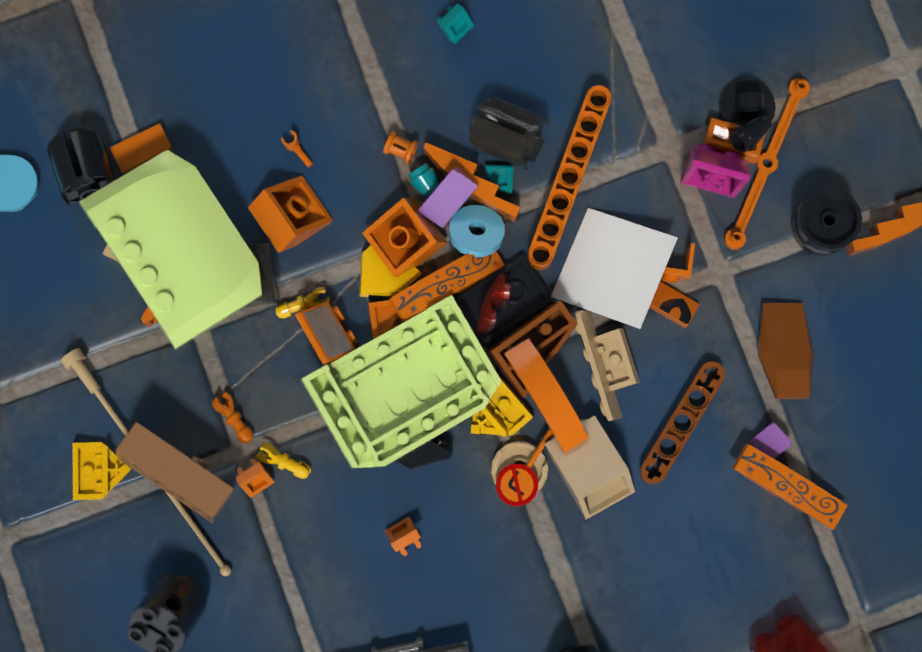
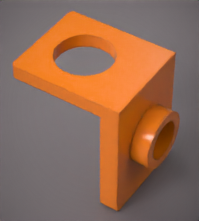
(673, 275)

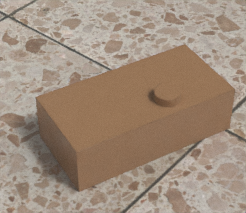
(174, 472)

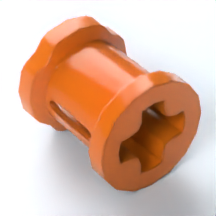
(390, 147)

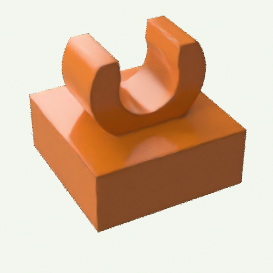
(254, 478)
(402, 535)

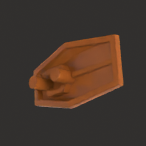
(786, 350)

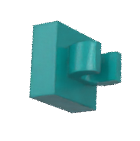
(455, 23)

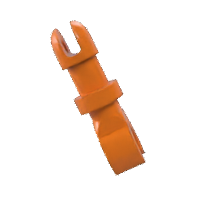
(244, 433)

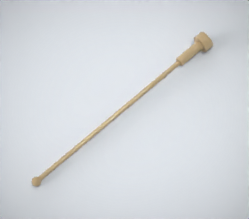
(74, 360)

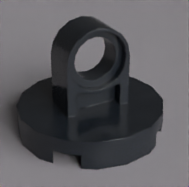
(745, 102)

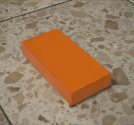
(140, 148)

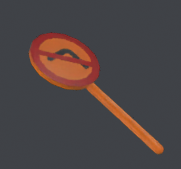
(517, 482)

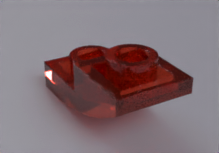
(498, 291)

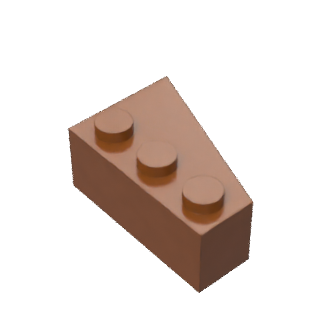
(546, 332)

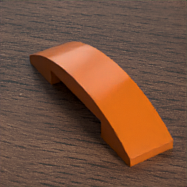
(547, 395)

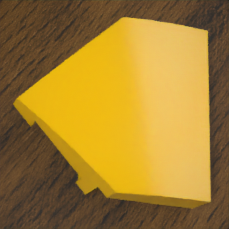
(378, 280)
(503, 413)
(95, 470)

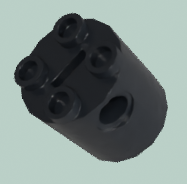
(167, 613)

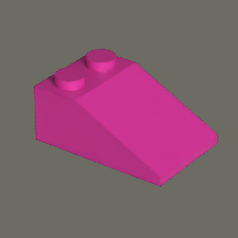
(715, 171)

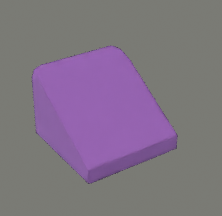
(771, 440)

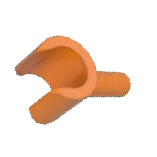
(295, 146)

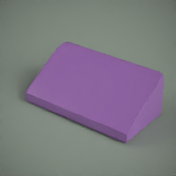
(448, 197)

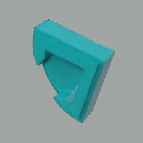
(501, 176)

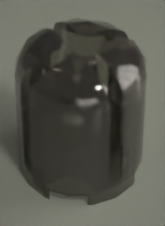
(507, 131)

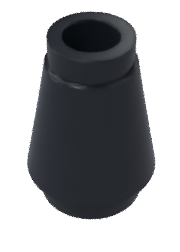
(750, 133)

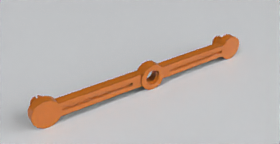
(736, 237)

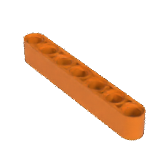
(573, 165)

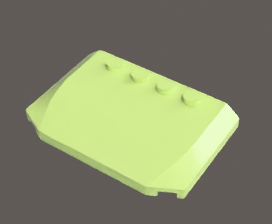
(176, 245)
(404, 386)

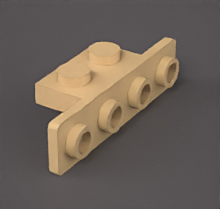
(609, 360)

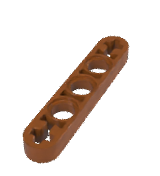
(683, 408)

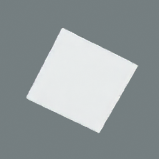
(614, 268)

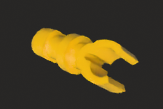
(302, 303)
(299, 469)

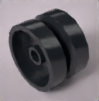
(836, 208)

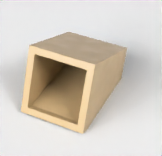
(592, 470)

